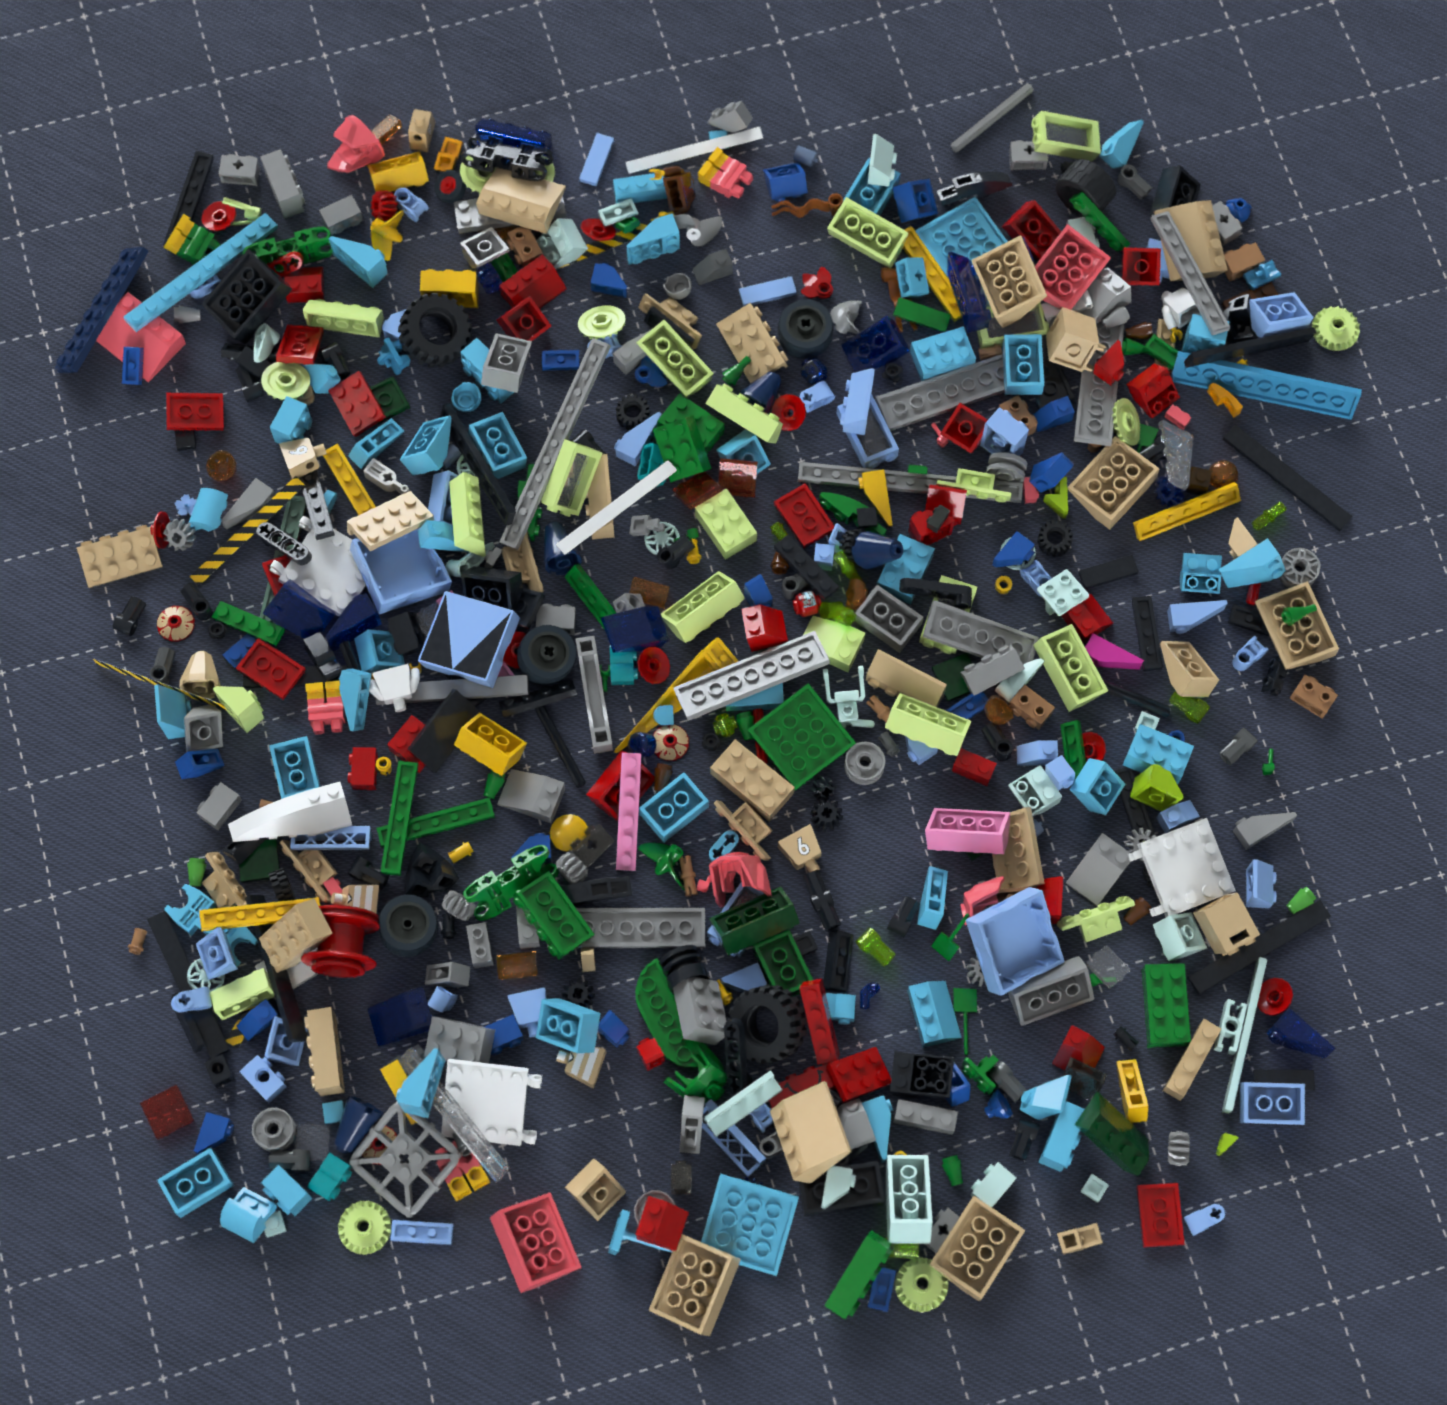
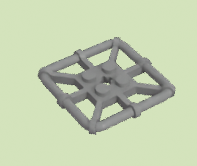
(405, 1172)

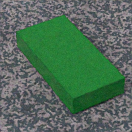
(1161, 351)
(917, 469)

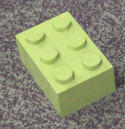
(725, 524)

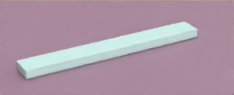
(1239, 1057)

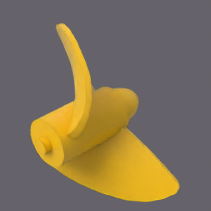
(385, 233)

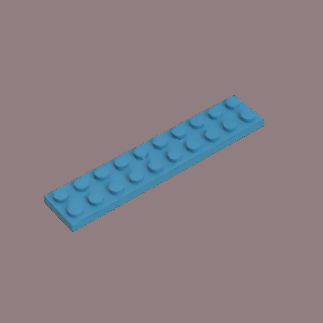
(1269, 386)

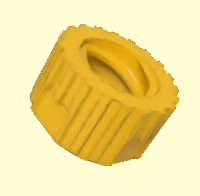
(1007, 580)

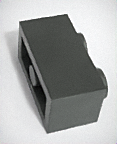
(938, 518)

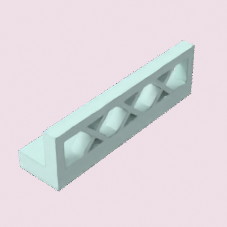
(742, 1104)

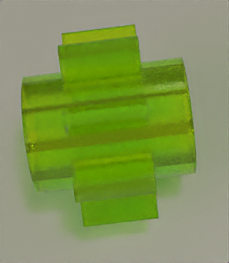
(724, 725)

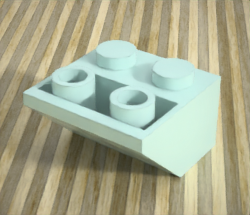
(562, 243)
(1036, 791)

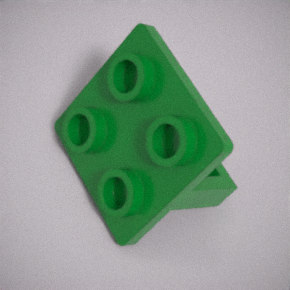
(980, 1072)

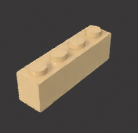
(1192, 1059)

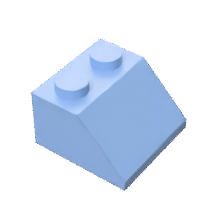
(1260, 885)

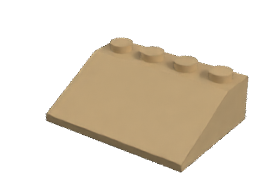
(520, 200)
(1200, 232)
(1009, 281)
(1113, 482)
(1304, 641)
(810, 1132)
(977, 1248)
(695, 1285)

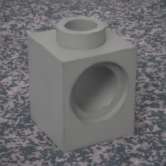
(628, 602)

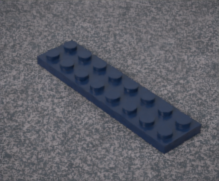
(101, 310)

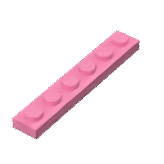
(628, 811)

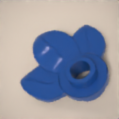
(654, 376)

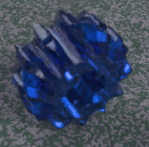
(488, 278)
(1166, 496)

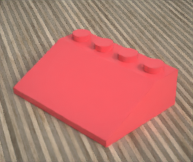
(1069, 268)
(157, 338)
(535, 1242)

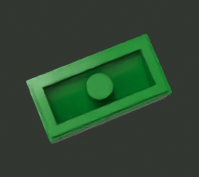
(504, 267)

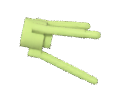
(251, 212)

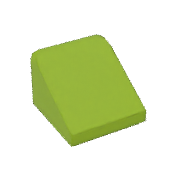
(1225, 1142)

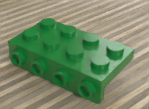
(553, 915)

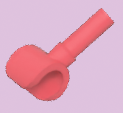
(941, 440)
(704, 885)

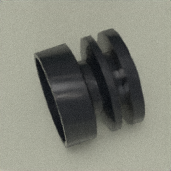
(682, 964)

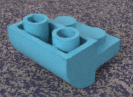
(208, 509)
(1200, 573)
(247, 1214)

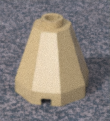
(200, 676)

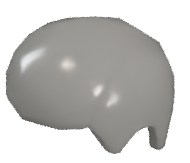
(678, 286)

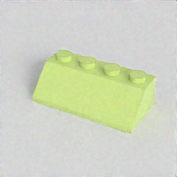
(868, 233)
(344, 317)
(675, 359)
(745, 414)
(467, 514)
(703, 606)
(1070, 667)
(927, 724)

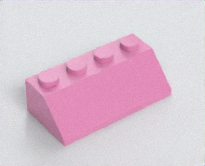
(968, 831)

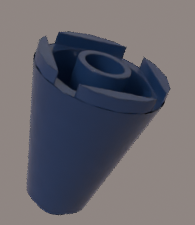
(763, 390)
(875, 550)
(553, 557)
(355, 1123)

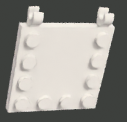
(330, 574)
(1184, 868)
(492, 1099)

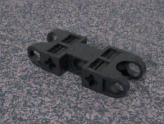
(507, 157)

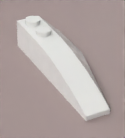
(300, 814)

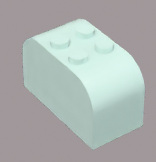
(908, 1199)

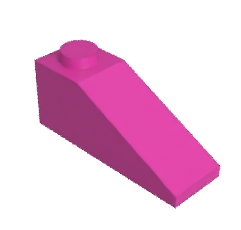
(1110, 656)

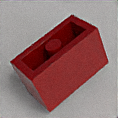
(974, 767)
(364, 769)

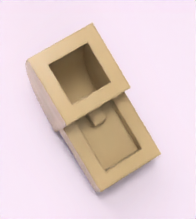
(1079, 1238)

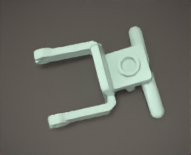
(847, 703)

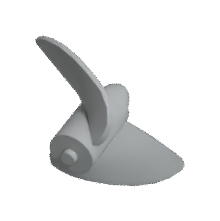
(699, 231)
(844, 315)

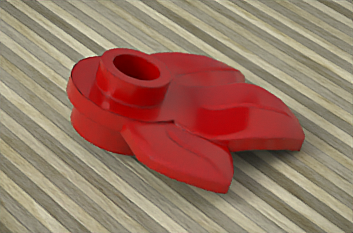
(815, 283)

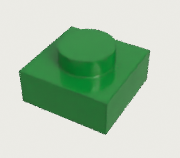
(628, 225)

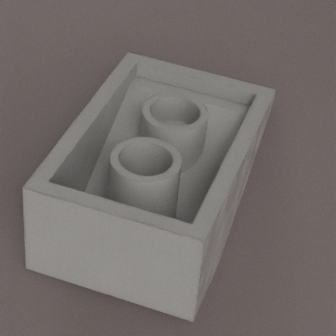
(1107, 293)
(506, 363)
(532, 795)
(1099, 869)

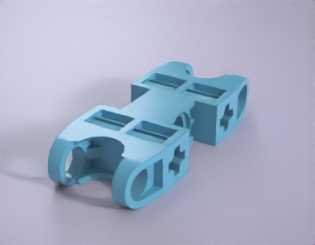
(189, 919)

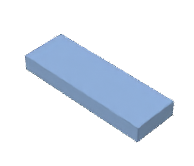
(596, 159)
(767, 291)
(422, 1232)

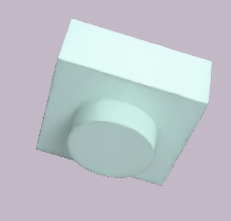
(1147, 720)
(1094, 1188)
(275, 1225)

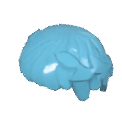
(466, 397)

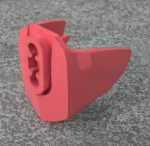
(357, 148)
(750, 869)
(980, 896)

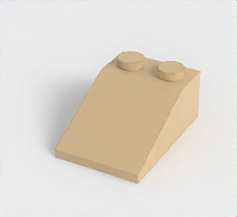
(1187, 670)

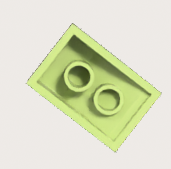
(838, 641)

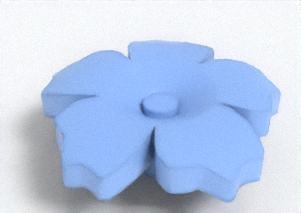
(186, 505)

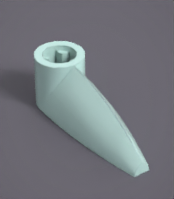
(264, 342)
(456, 567)
(1009, 687)

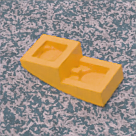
(449, 154)
(1221, 395)

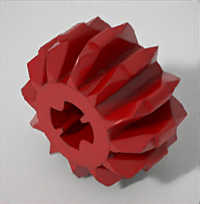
(383, 205)

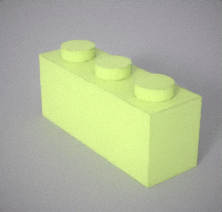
(242, 994)

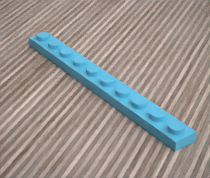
(199, 273)

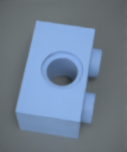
(268, 1089)

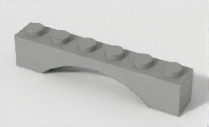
(594, 694)

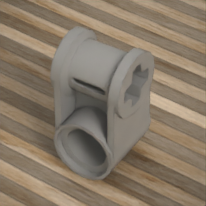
(776, 1144)

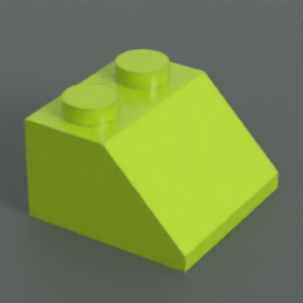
(1156, 788)

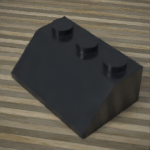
(1175, 189)
(493, 586)

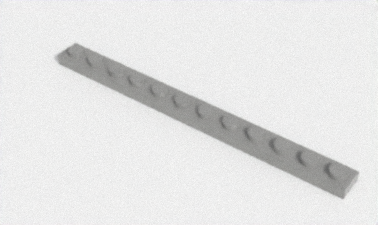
(560, 430)
(895, 480)

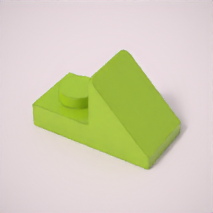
(1059, 500)

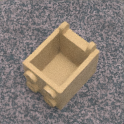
(1073, 340)
(1225, 919)

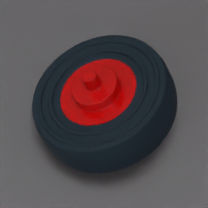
(449, 186)

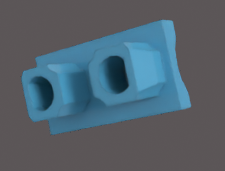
(1261, 275)
(390, 357)

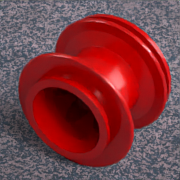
(343, 950)

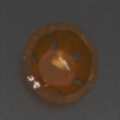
(224, 469)
(1222, 471)
(856, 593)
(998, 710)

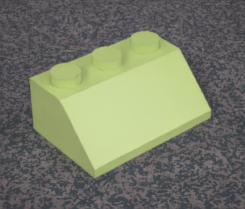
(240, 705)

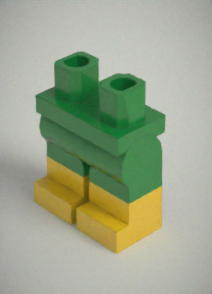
(190, 241)

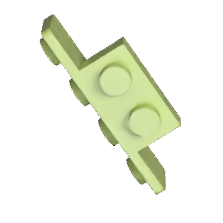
(977, 484)
(1097, 921)

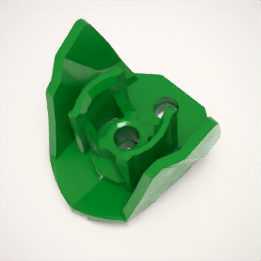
(708, 1081)

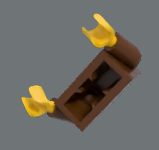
(678, 189)

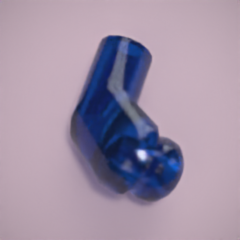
(866, 993)

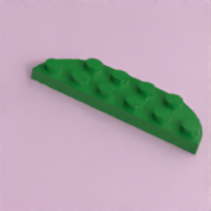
(661, 1016)

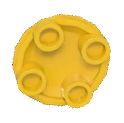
(566, 830)

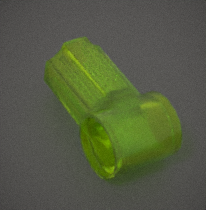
(837, 612)
(1193, 708)
(872, 943)
(904, 1250)

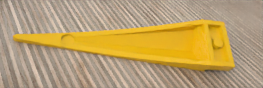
(708, 660)

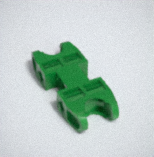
(298, 244)
(508, 882)

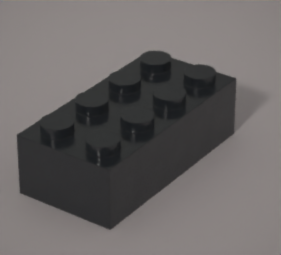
(866, 1191)

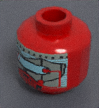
(806, 603)

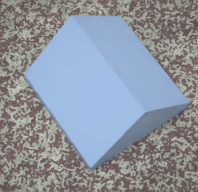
(216, 954)
(279, 1047)

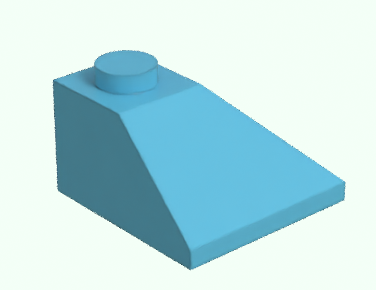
(1046, 1098)

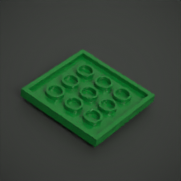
(801, 736)

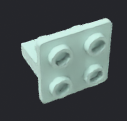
(1062, 593)

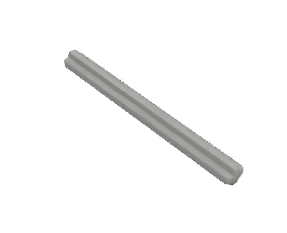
(992, 117)

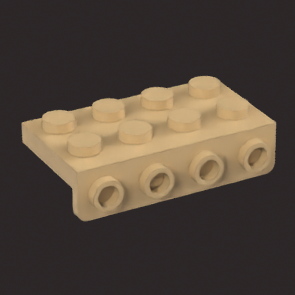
(751, 337)
(389, 521)
(119, 556)
(1021, 857)

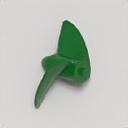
(664, 856)

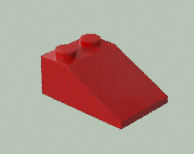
(1034, 226)

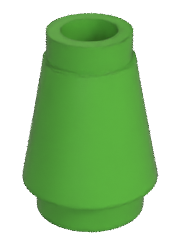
(196, 871)
(1301, 900)

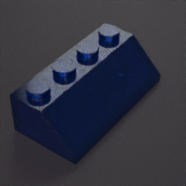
(512, 134)
(967, 292)

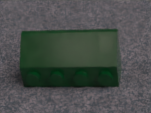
(754, 921)
(1114, 1135)

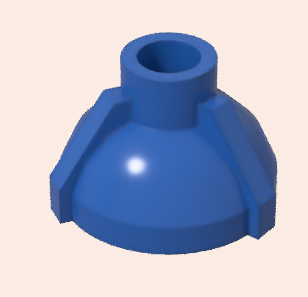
(1239, 212)
(998, 1106)

